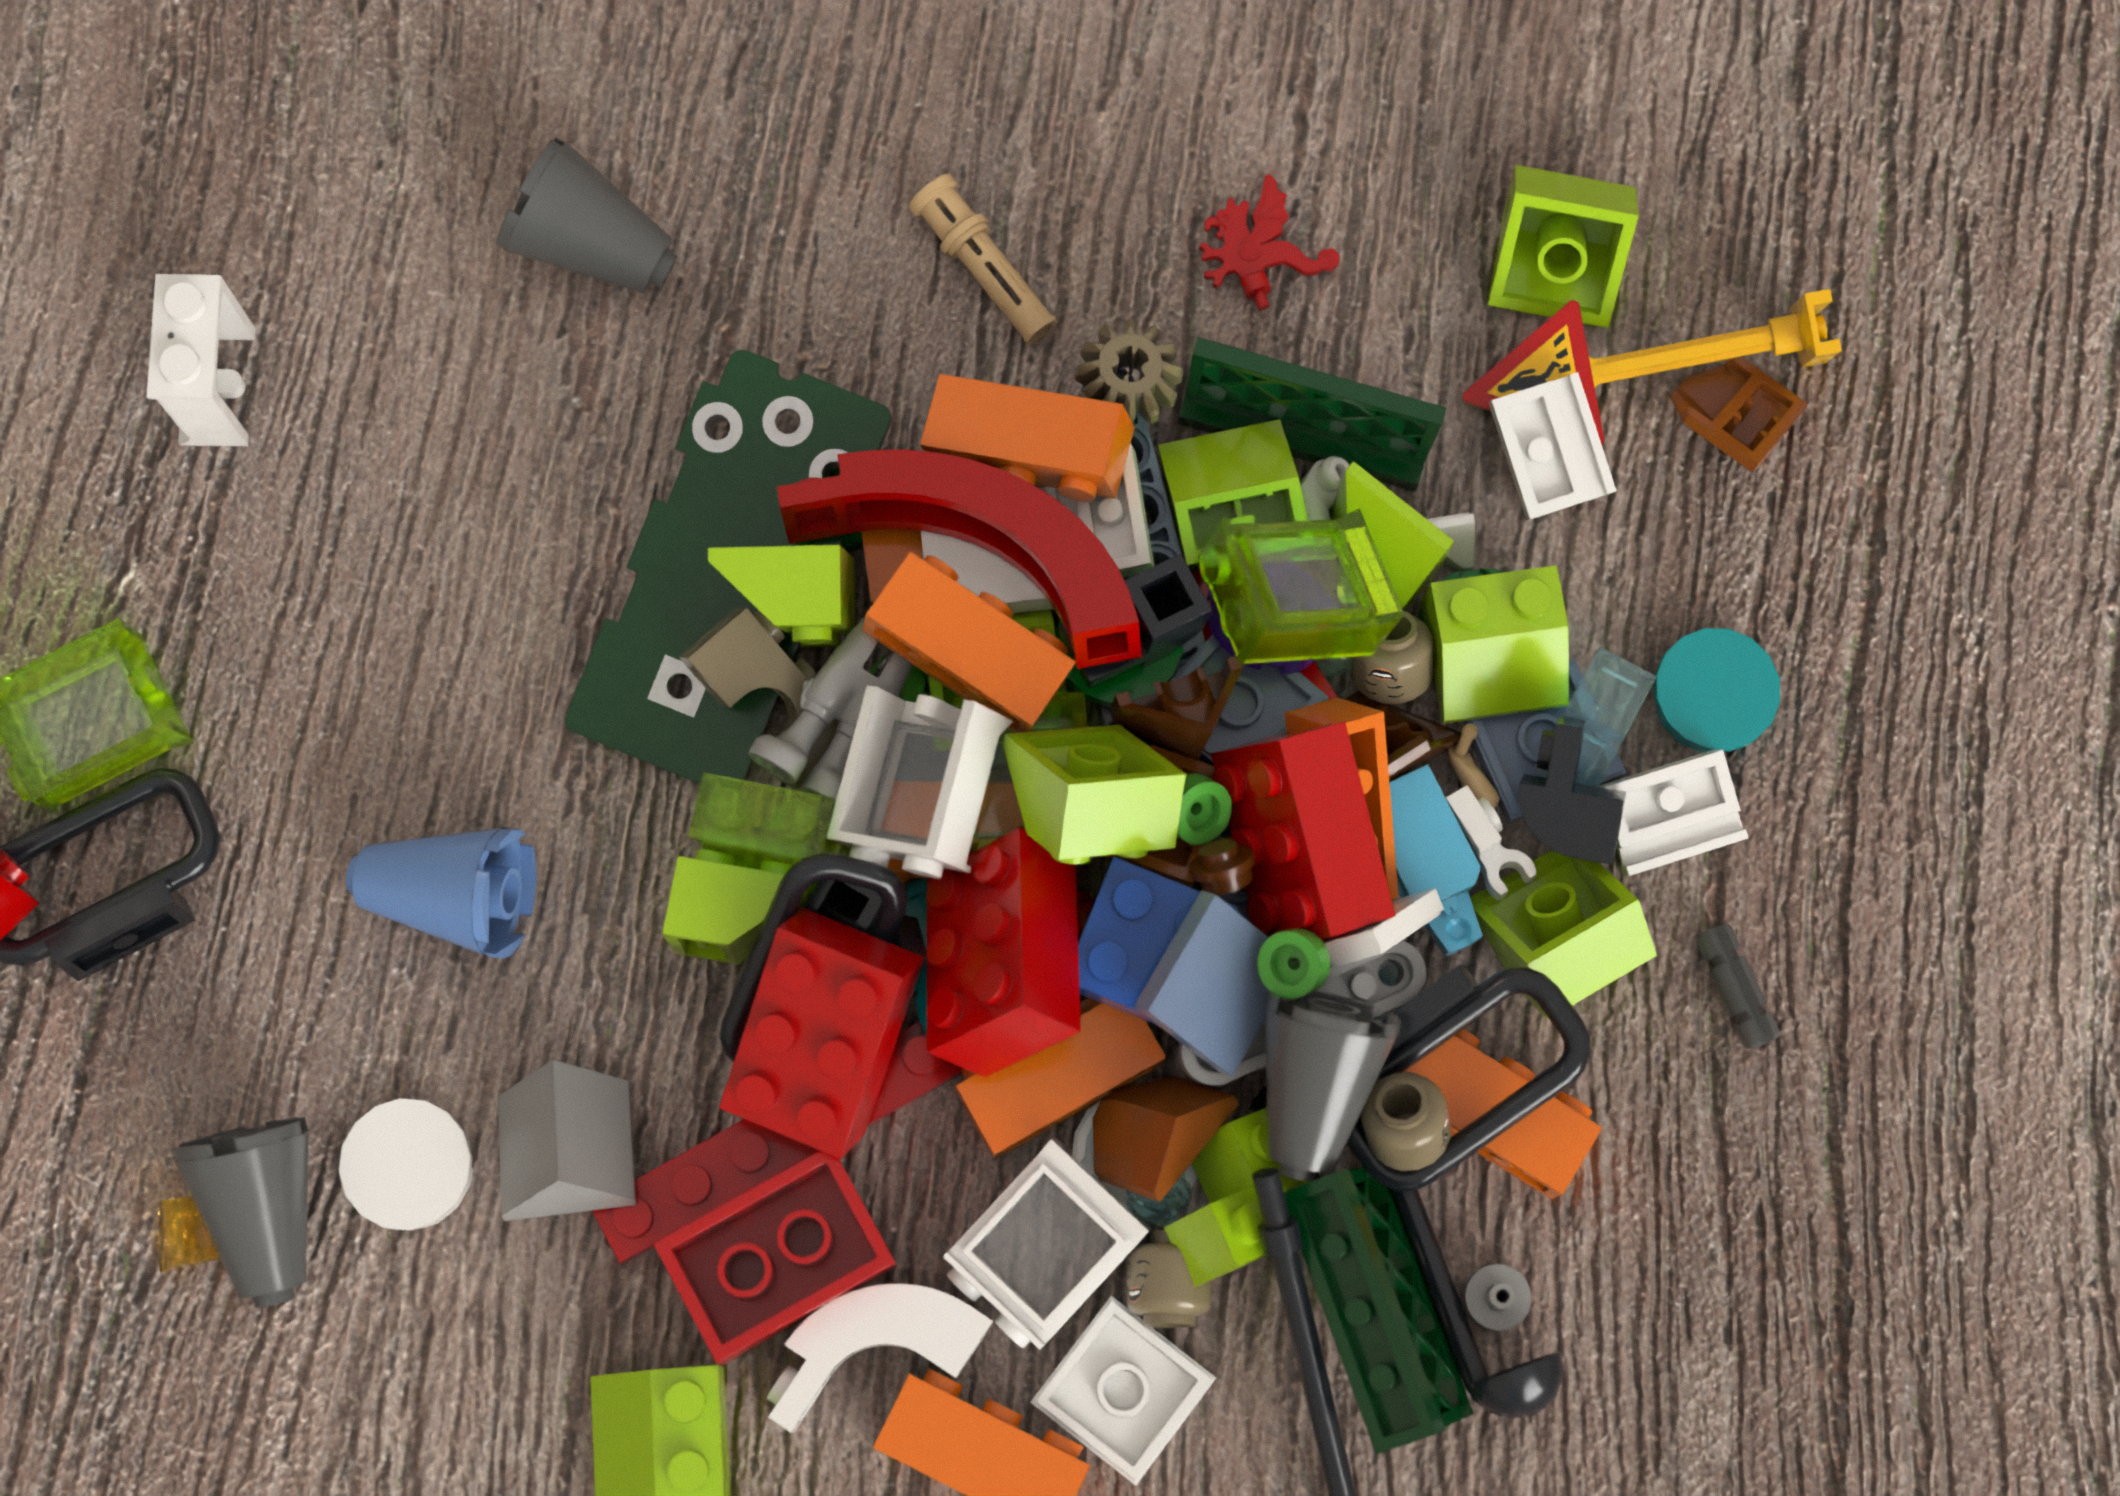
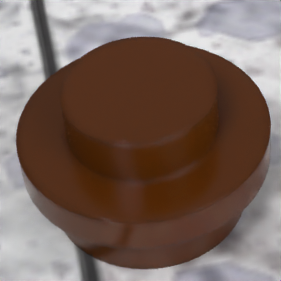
(1223, 866)

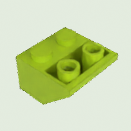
(1229, 475)
(720, 906)

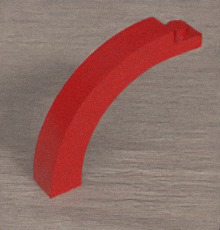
(985, 509)

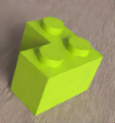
(1226, 1230)

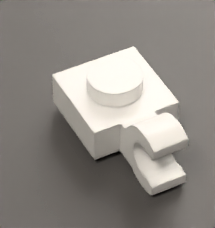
(1482, 829)

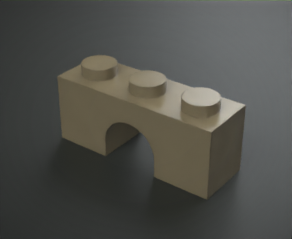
(745, 656)

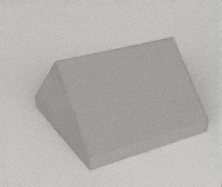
(565, 1143)

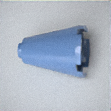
(451, 886)

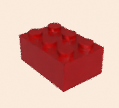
(1309, 831)
(1002, 956)
(821, 1032)
(774, 1255)

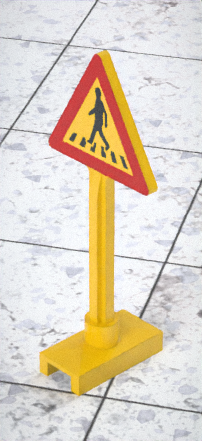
(1561, 350)

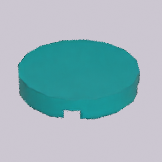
(1716, 690)

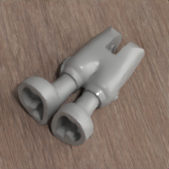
(829, 696)

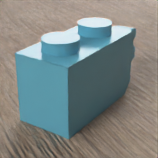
(1434, 855)

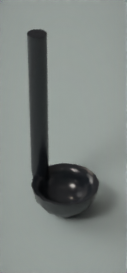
(1508, 1393)

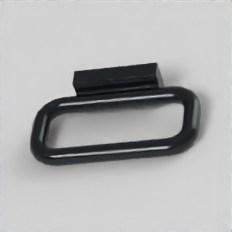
(133, 914)
(889, 925)
(1440, 1015)

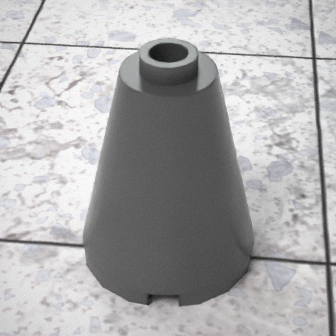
(584, 224)
(1319, 1076)
(253, 1203)

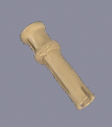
(960, 240)

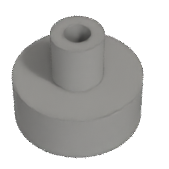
(1481, 1302)

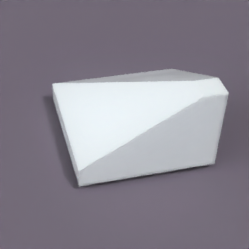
(1461, 530)

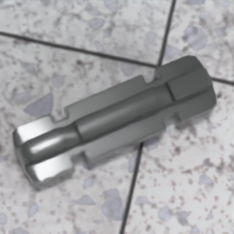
(1738, 986)

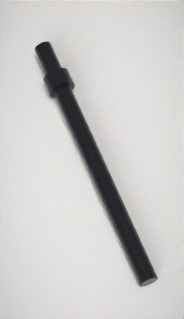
(1282, 1241)

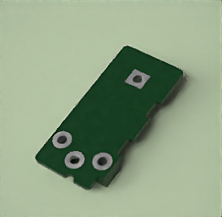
(718, 500)

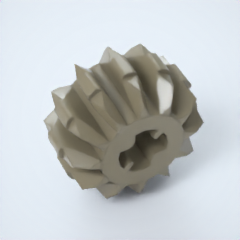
(1137, 353)

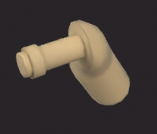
(1466, 769)

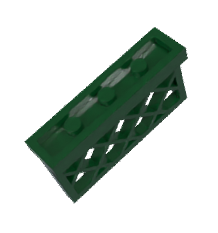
(1317, 411)
(1376, 1308)

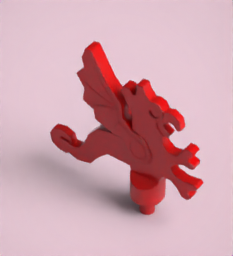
(1251, 253)

